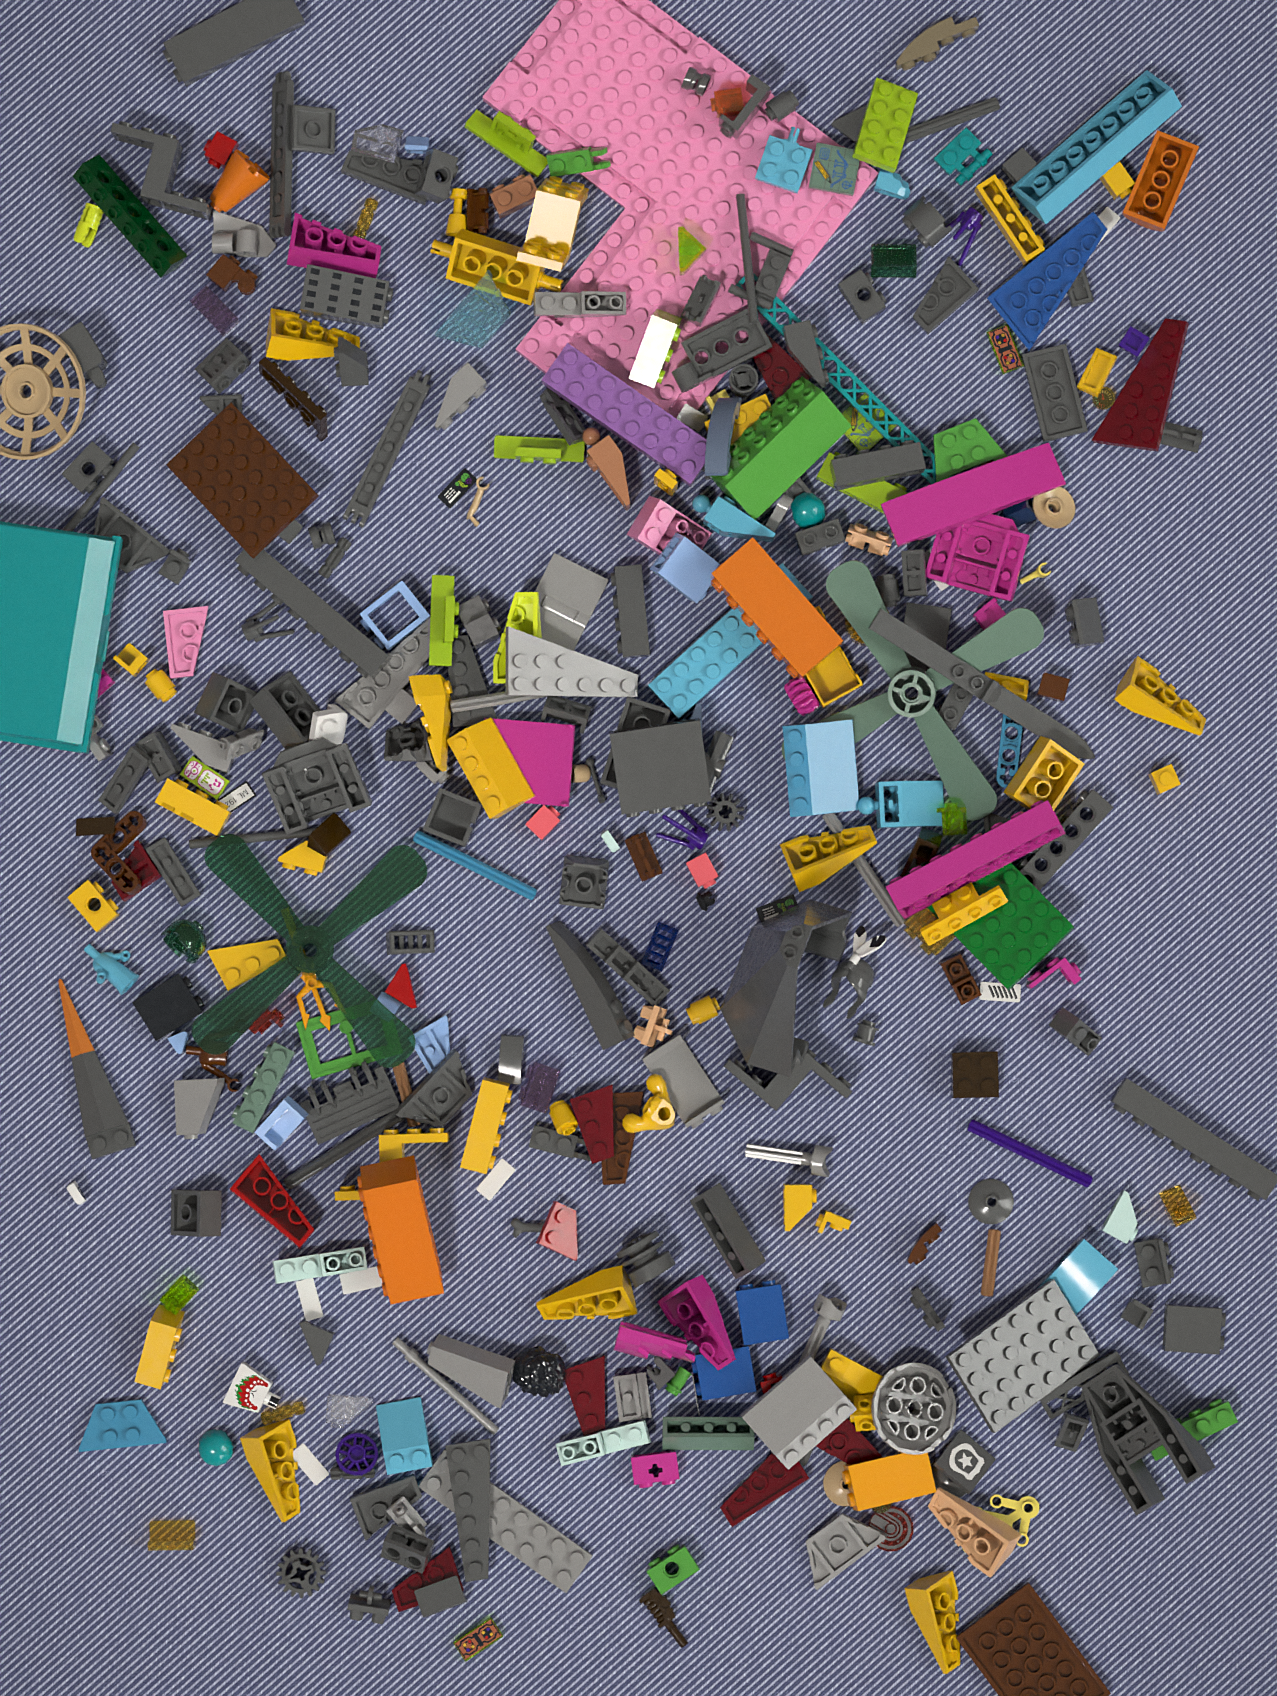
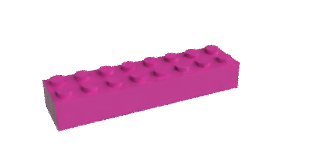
(975, 859)

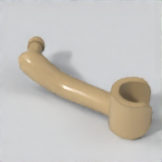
(476, 501)

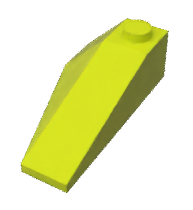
(523, 616)

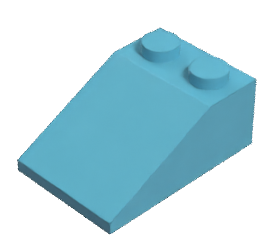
(404, 1436)

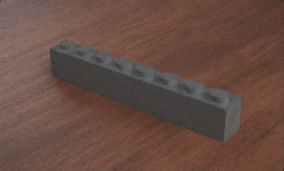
(315, 611)
(1195, 1139)

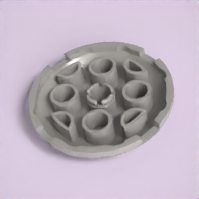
(932, 1408)

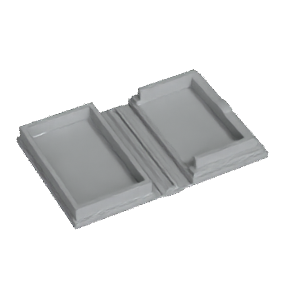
(567, 600)

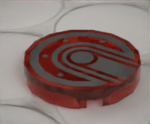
(895, 1525)

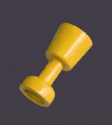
(457, 220)

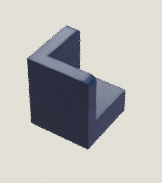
(1021, 512)

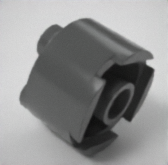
(927, 223)

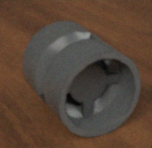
(743, 380)

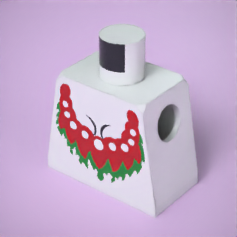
(251, 1390)

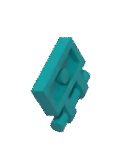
(958, 151)

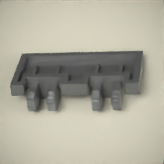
(351, 1106)

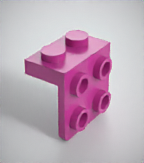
(1069, 970)

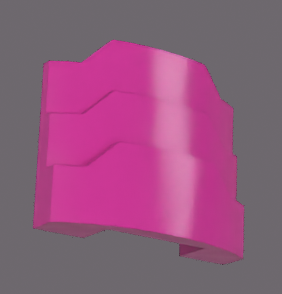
(980, 557)
(643, 1341)

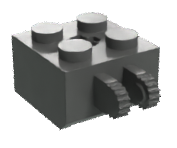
(87, 354)

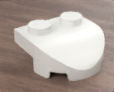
(329, 724)

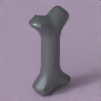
(520, 1227)

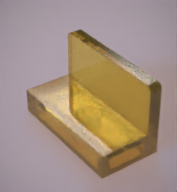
(172, 1535)

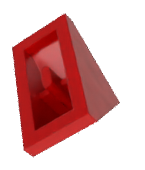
(402, 988)

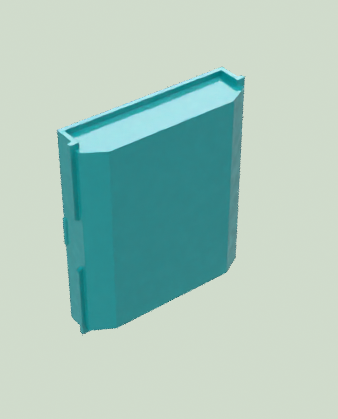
(53, 632)

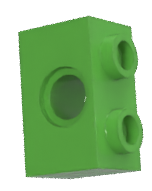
(686, 1567)

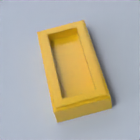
(1096, 372)

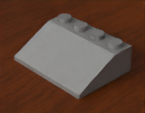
(798, 1412)

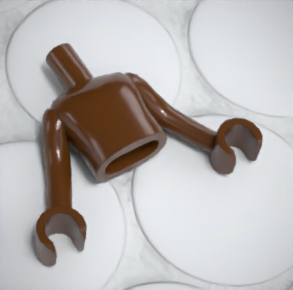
(208, 1060)

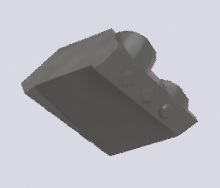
(408, 744)
(584, 882)

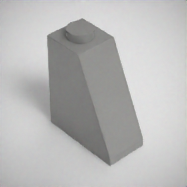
(195, 1105)

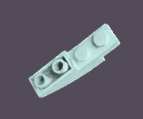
(319, 1265)
(603, 1442)

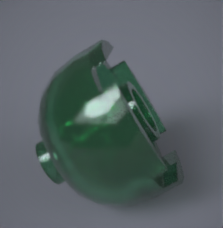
(186, 938)

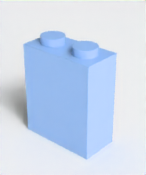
(685, 567)

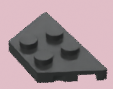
(137, 546)
(438, 1094)

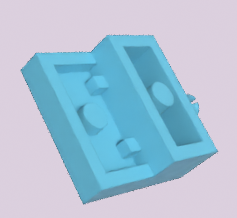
(784, 162)

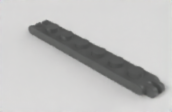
(281, 157)
(388, 448)

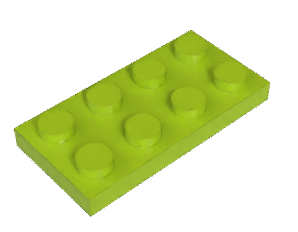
(885, 125)

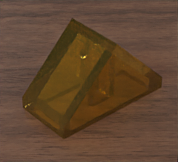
(1177, 1206)

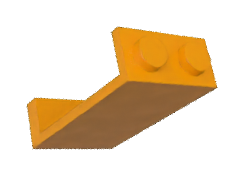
(888, 1480)

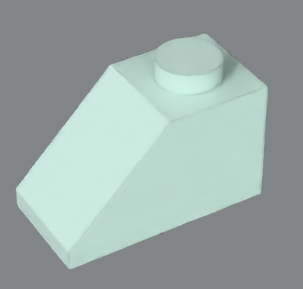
(1121, 1220)

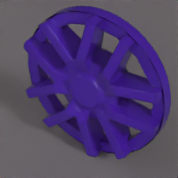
(356, 1454)

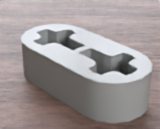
(779, 512)

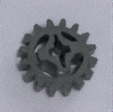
(305, 1582)

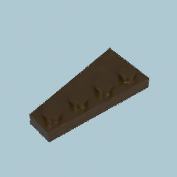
(295, 398)

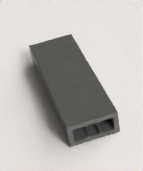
(230, 37)

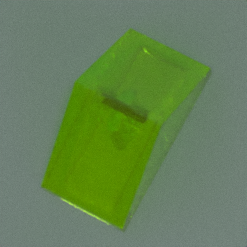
(689, 250)

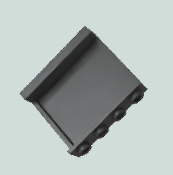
(660, 767)

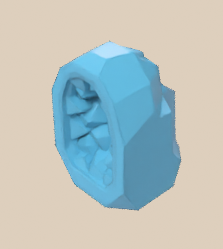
(892, 185)

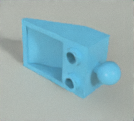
(729, 520)
(909, 804)

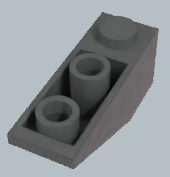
(802, 346)

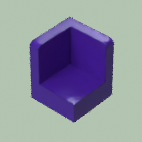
(1133, 342)

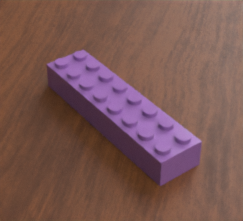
(627, 414)

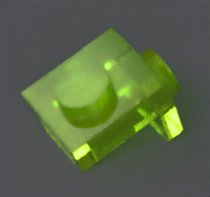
(953, 819)
(179, 1294)

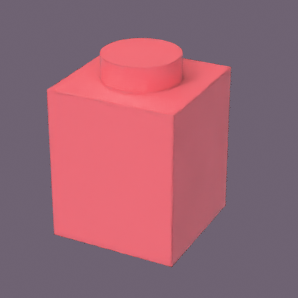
(543, 821)
(702, 871)

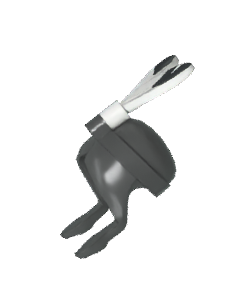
(856, 970)

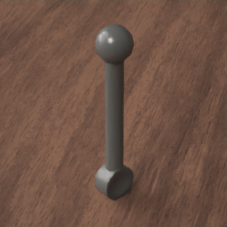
(590, 762)

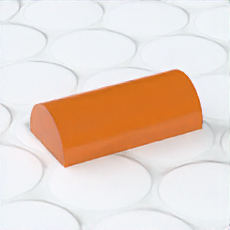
(1160, 181)

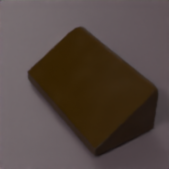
(328, 835)

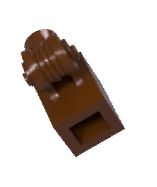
(227, 271)

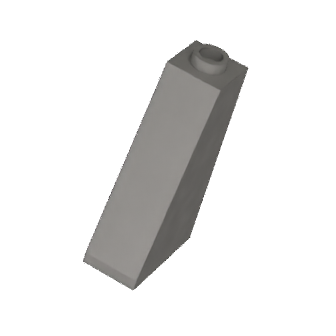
(473, 1368)

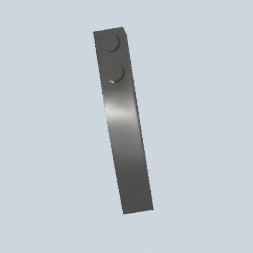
(592, 988)

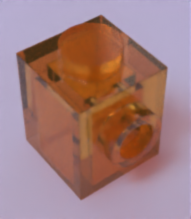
(727, 102)

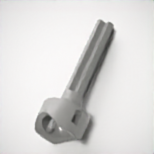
(816, 1160)
(827, 1311)

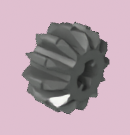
(731, 816)

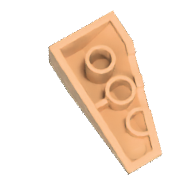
(980, 1534)

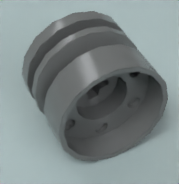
(645, 1258)

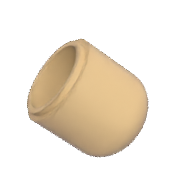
(580, 773)

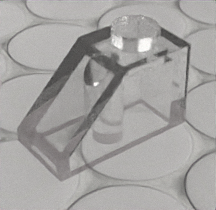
(378, 142)
(345, 1408)

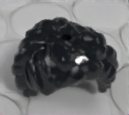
(539, 1371)

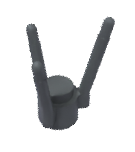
(254, 628)

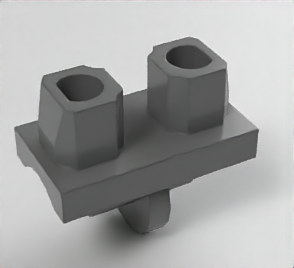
(370, 1603)

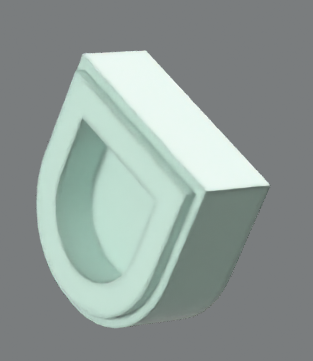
(609, 840)

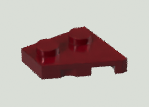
(142, 866)

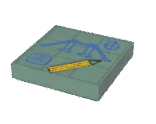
(834, 169)

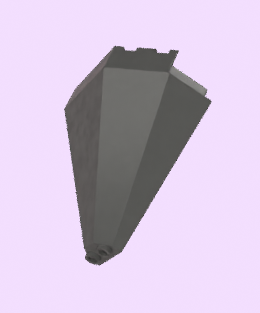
(764, 985)

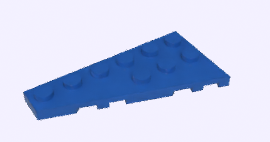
(1037, 289)

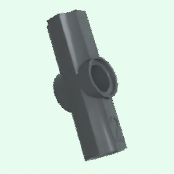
(716, 755)

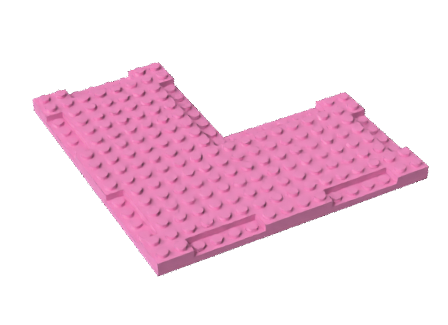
(615, 82)

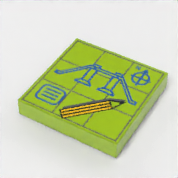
(861, 432)

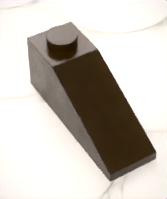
(923, 850)

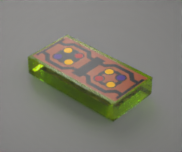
(1004, 349)
(478, 1639)

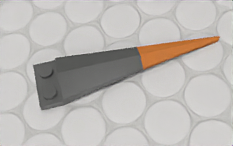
(101, 1113)

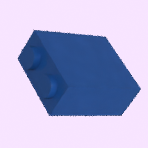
(761, 1313)
(729, 1381)

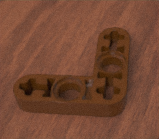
(112, 850)

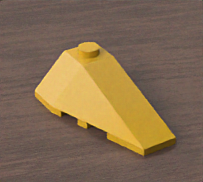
(298, 339)
(1150, 696)
(434, 700)
(821, 856)
(599, 1294)
(850, 1375)
(271, 1459)
(933, 1607)

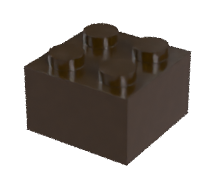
(974, 1074)

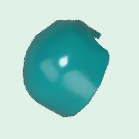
(808, 510)
(215, 1447)

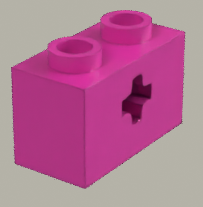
(643, 1462)

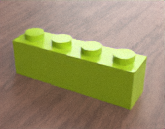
(870, 495)

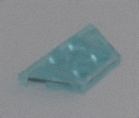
(477, 315)

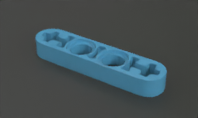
(1004, 744)

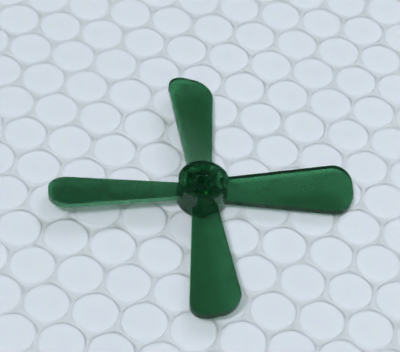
(377, 1027)

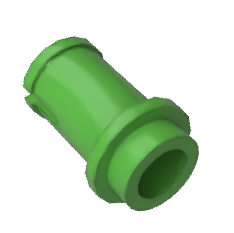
(678, 1381)

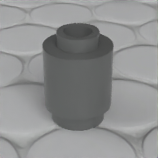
(781, 106)
(888, 589)

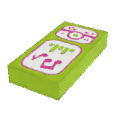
(204, 778)

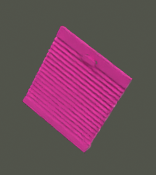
(543, 756)

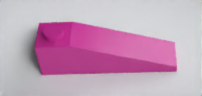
(698, 1316)

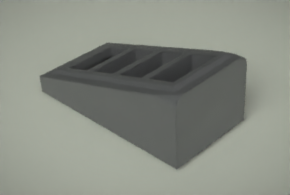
(400, 934)

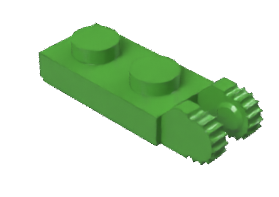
(576, 161)

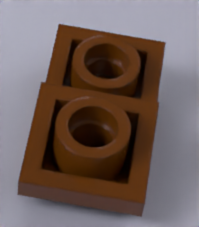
(960, 978)
(918, 1251)

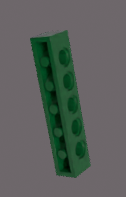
(129, 216)

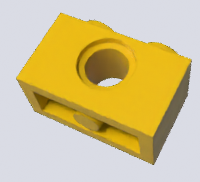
(81, 900)

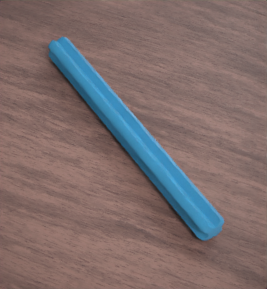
(474, 865)

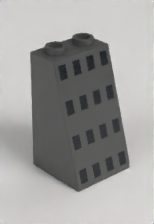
(345, 297)

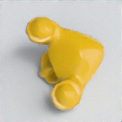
(657, 1112)

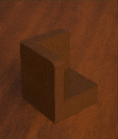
(1053, 687)

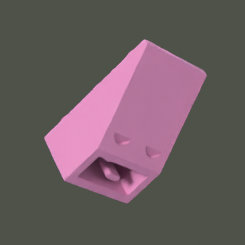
(659, 523)

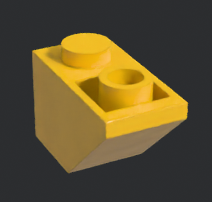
(304, 858)

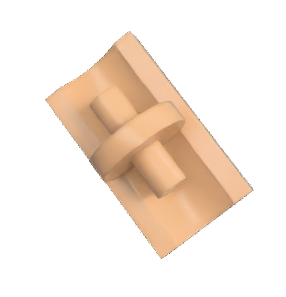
(655, 1028)

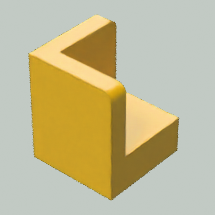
(131, 659)

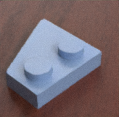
(433, 1043)

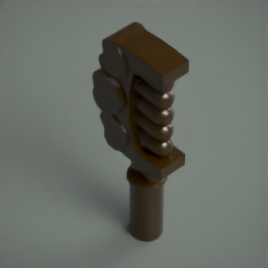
(661, 1610)

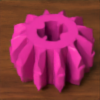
(801, 696)

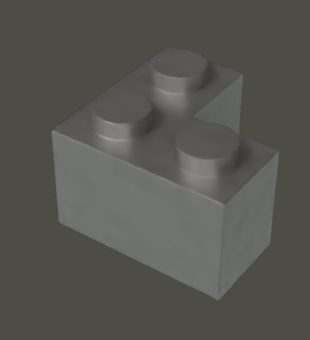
(477, 621)

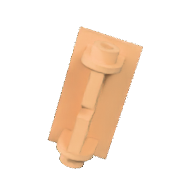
(861, 535)

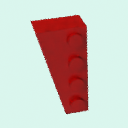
(270, 1200)

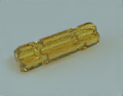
(365, 218)
(282, 1413)

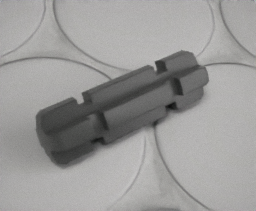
(334, 557)
(337, 1473)

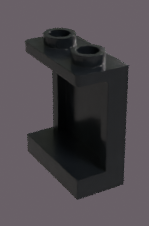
(169, 1006)

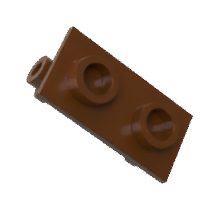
(476, 216)
(643, 856)

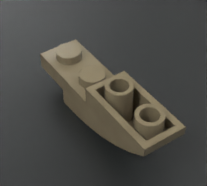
(927, 44)

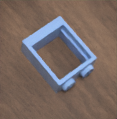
(412, 601)

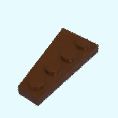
(616, 1168)

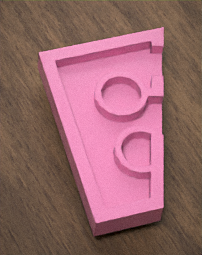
(183, 639)

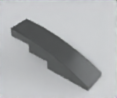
(627, 967)

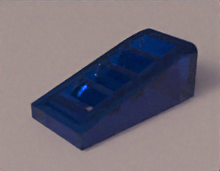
(655, 965)

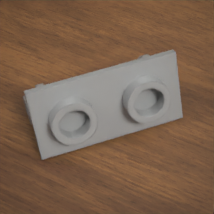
(241, 743)
(407, 1516)

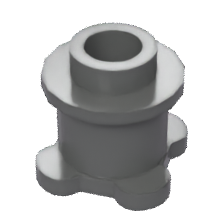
(866, 1032)

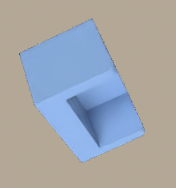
(281, 1123)

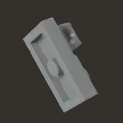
(99, 745)

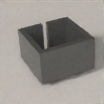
(452, 817)

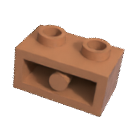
(513, 196)

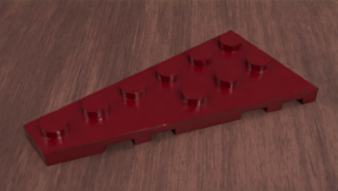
(1143, 404)

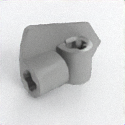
(239, 237)

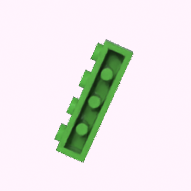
(1204, 1423)

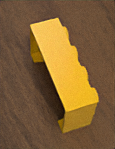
(833, 676)

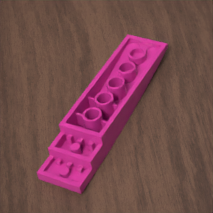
(972, 494)

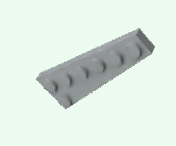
(369, 696)

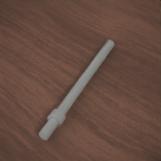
(412, 1355)

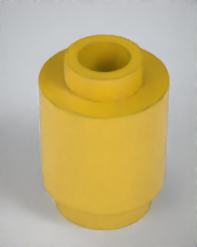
(160, 685)
(703, 1010)
(563, 1117)

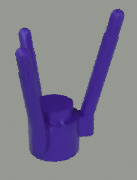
(969, 220)
(696, 837)

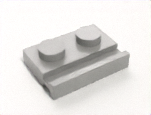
(632, 1396)

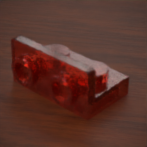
(263, 1022)

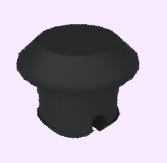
(704, 901)

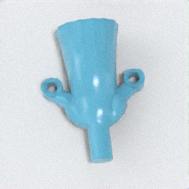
(109, 968)

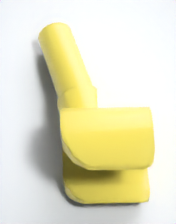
(1035, 574)

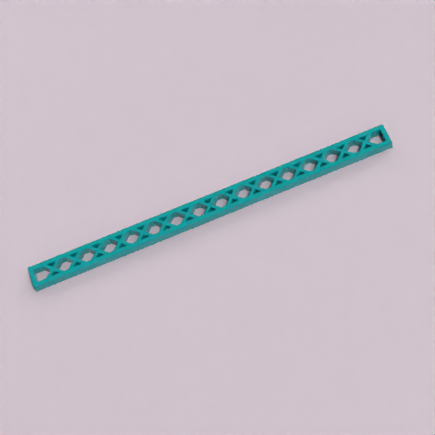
(855, 381)

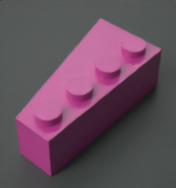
(331, 249)

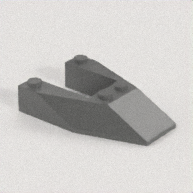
(1130, 1426)

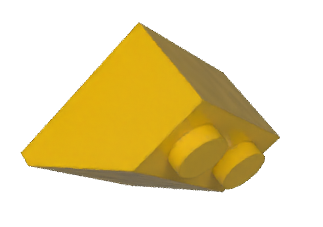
(797, 1203)

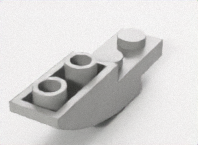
(579, 304)

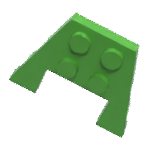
(963, 449)

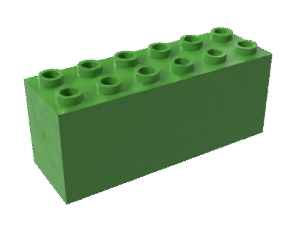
(781, 447)

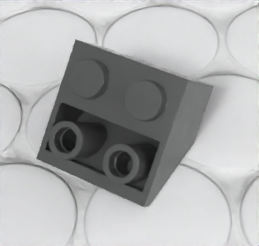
(1084, 622)

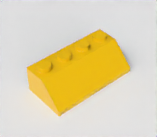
(490, 768)

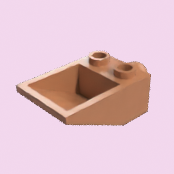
(608, 461)

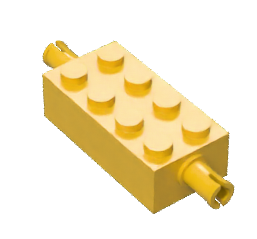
(476, 254)

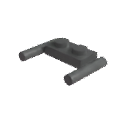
(770, 274)

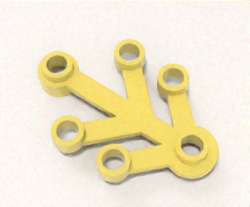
(1017, 1514)

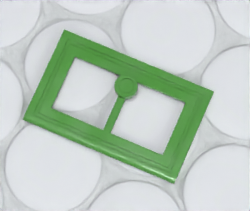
(315, 1067)

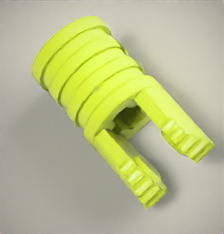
(88, 225)

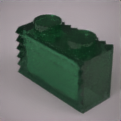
(893, 260)

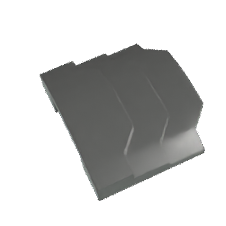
(314, 783)

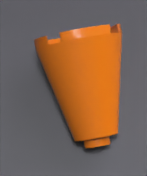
(237, 182)

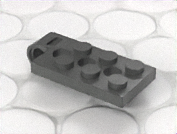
(694, 374)

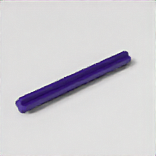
(1029, 1153)

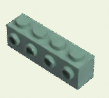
(264, 1087)
(706, 1433)

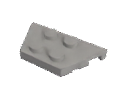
(839, 1546)

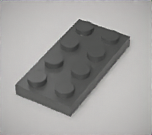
(1054, 393)

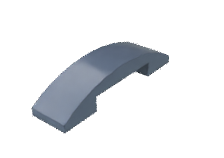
(719, 436)

